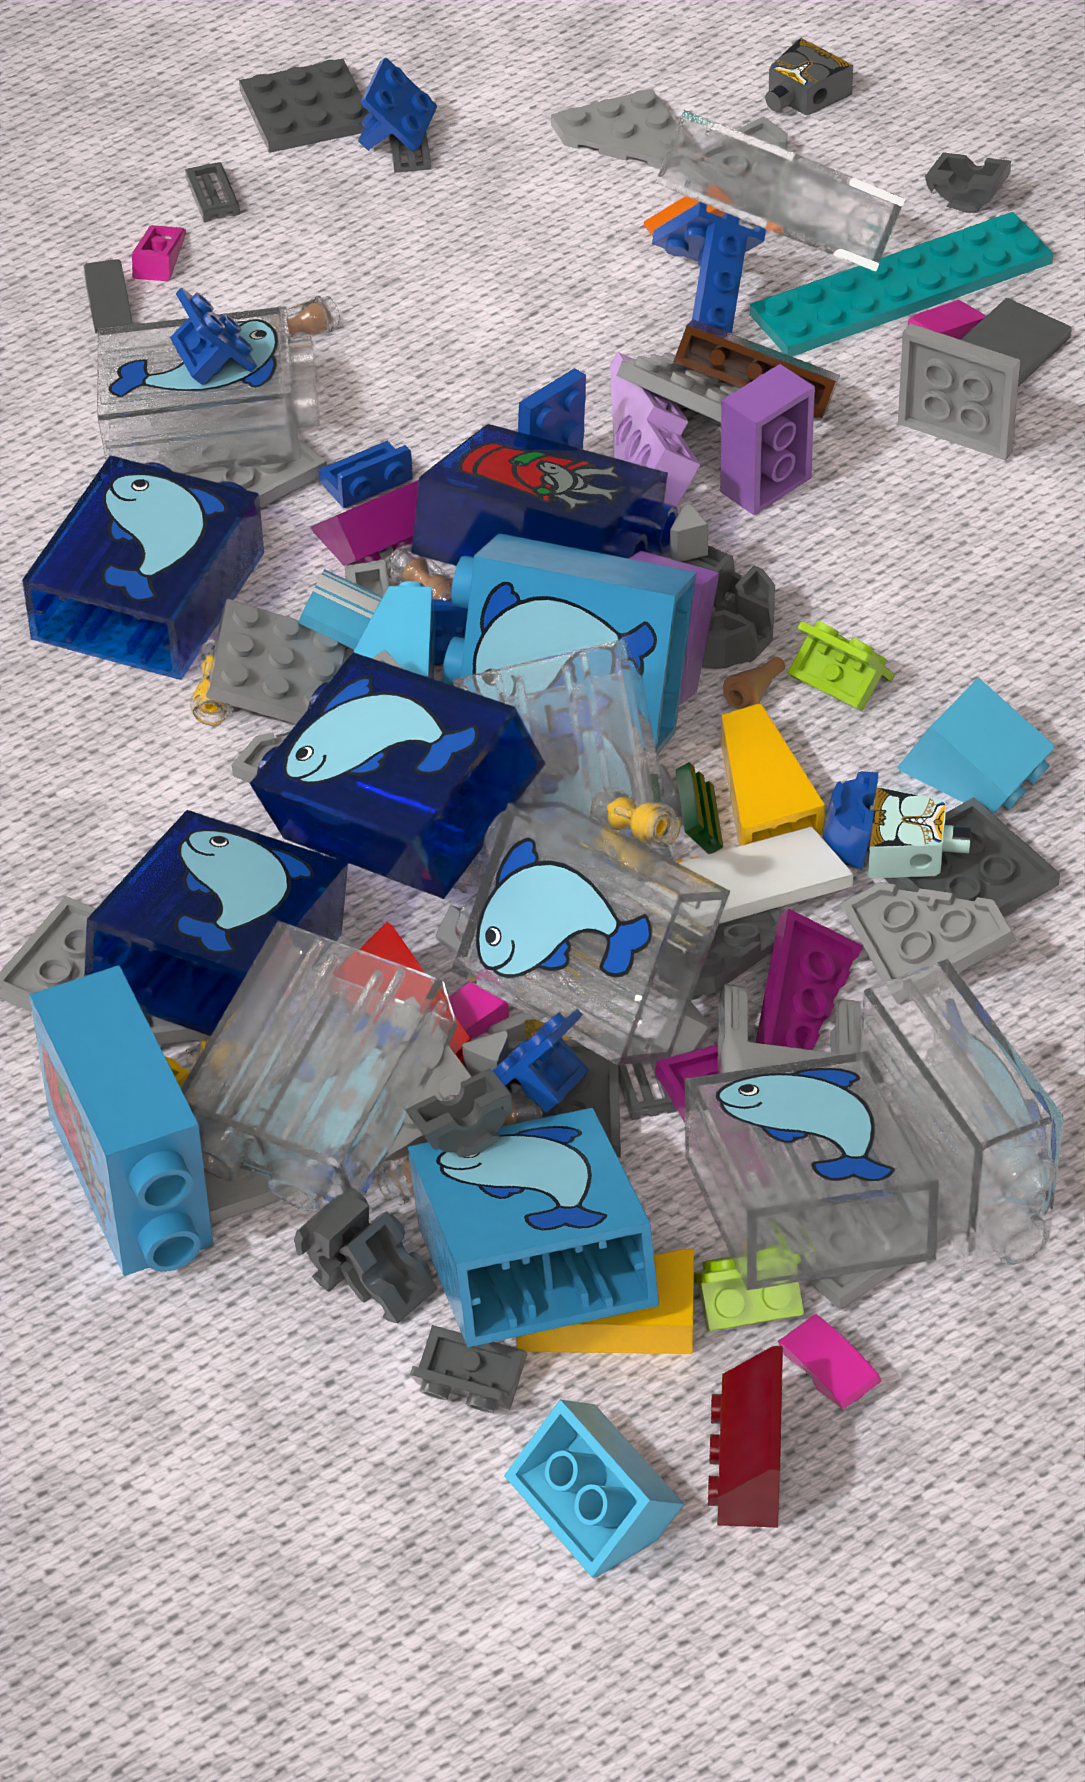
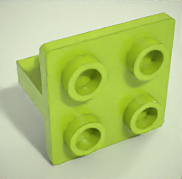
(838, 665)
(729, 1303)

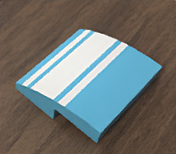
(339, 609)

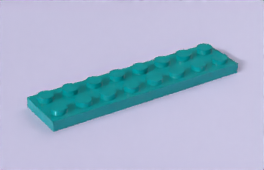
(901, 284)

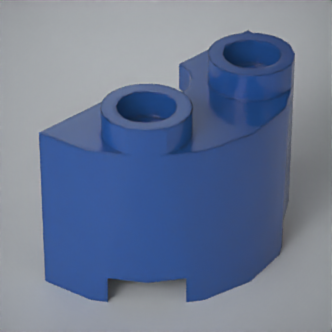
(850, 818)

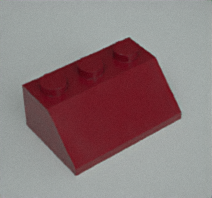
(748, 1442)

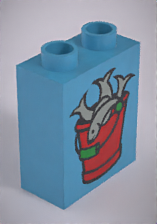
(123, 1121)

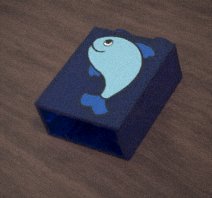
(144, 566)
(397, 773)
(202, 911)

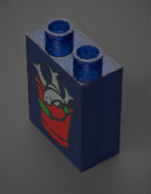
(538, 493)

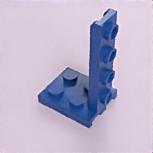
(720, 251)
(556, 410)

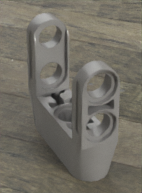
(738, 1054)

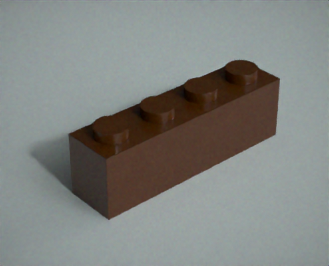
(742, 361)

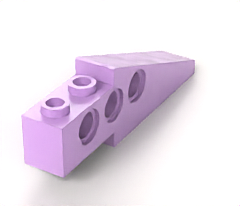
(650, 431)

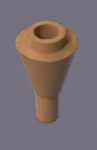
(750, 686)

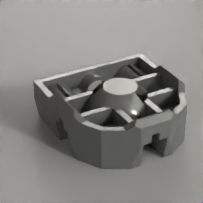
(738, 621)

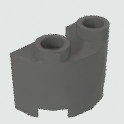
(964, 183)
(469, 1120)
(329, 1231)
(384, 1270)

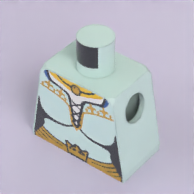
(911, 835)

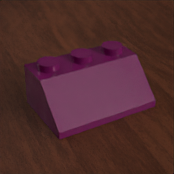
(371, 526)

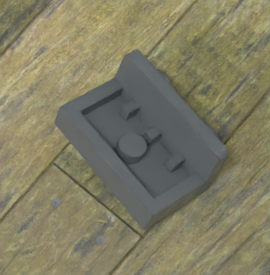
(480, 1373)

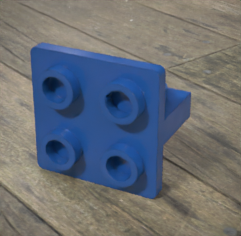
(395, 108)
(208, 340)
(545, 1063)

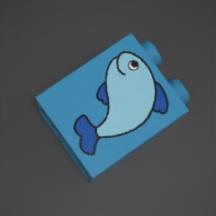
(554, 599)
(534, 1229)

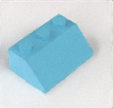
(592, 1487)

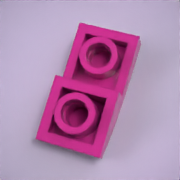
(830, 1361)

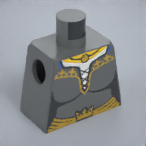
(808, 79)

